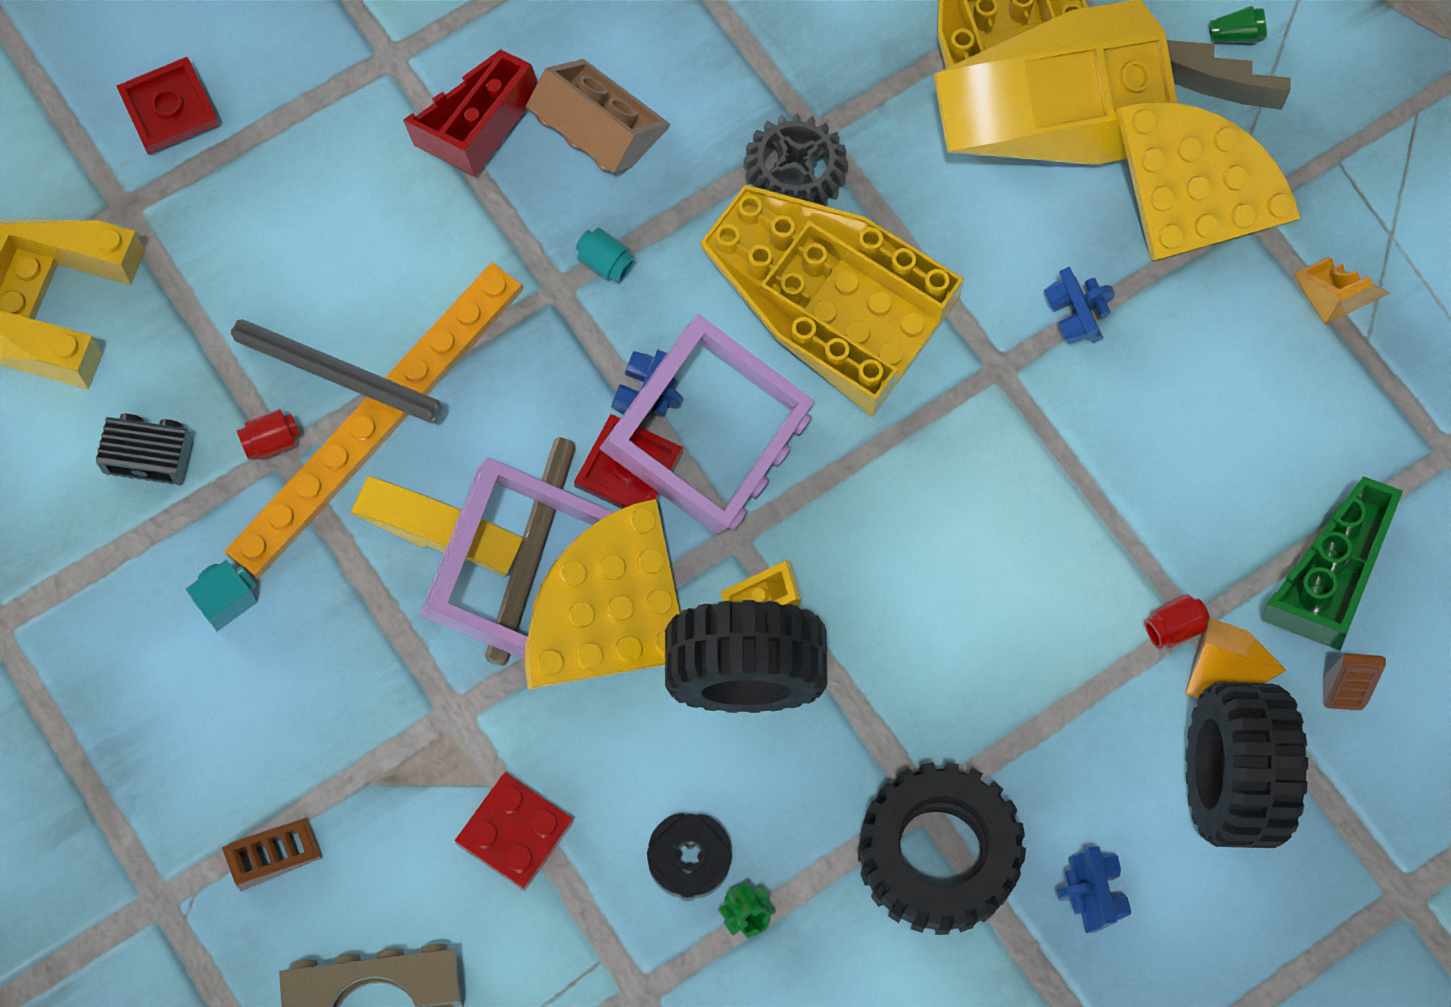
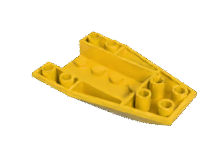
(1058, 87)

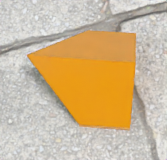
(1335, 290)
(1230, 656)

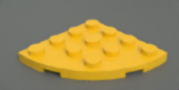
(1199, 178)
(604, 602)

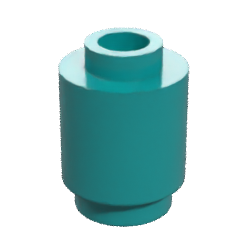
(605, 255)

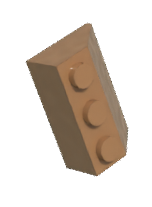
(596, 114)

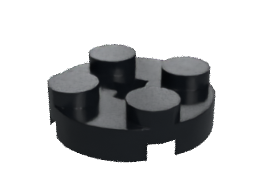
(689, 831)

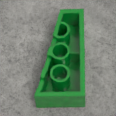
(1332, 576)

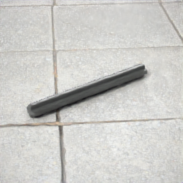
(336, 371)

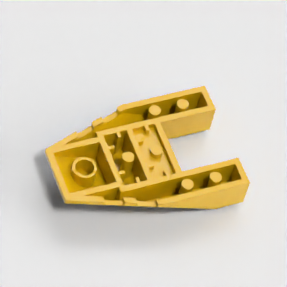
(27, 263)

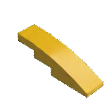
(432, 523)

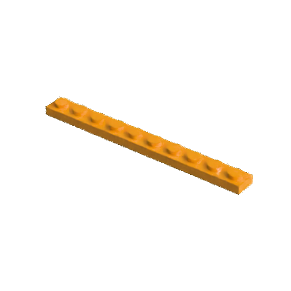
(371, 423)

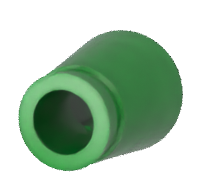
(1239, 27)

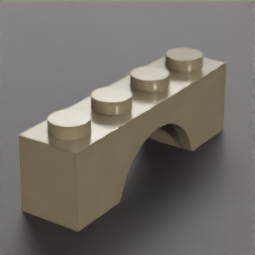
(426, 977)

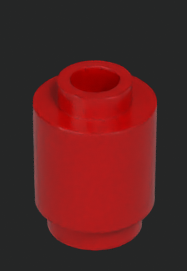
(268, 435)
(1177, 622)

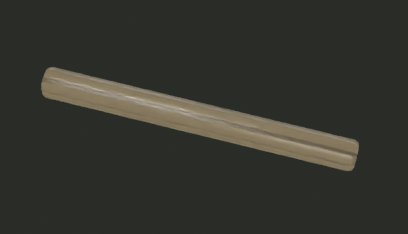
(531, 547)

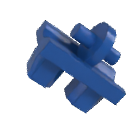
(1068, 292)
(641, 368)
(1090, 889)

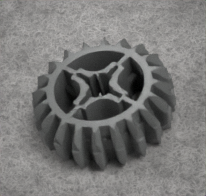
(798, 151)

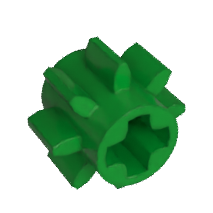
(747, 910)

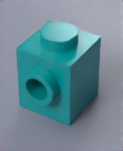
(222, 593)

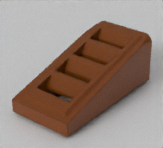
(1352, 681)
(266, 839)

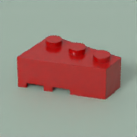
(476, 114)

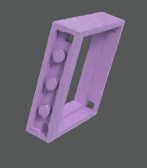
(488, 473)
(670, 485)

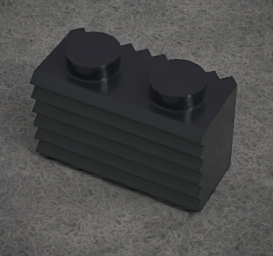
(144, 449)

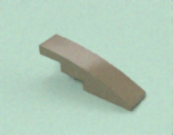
(1224, 78)

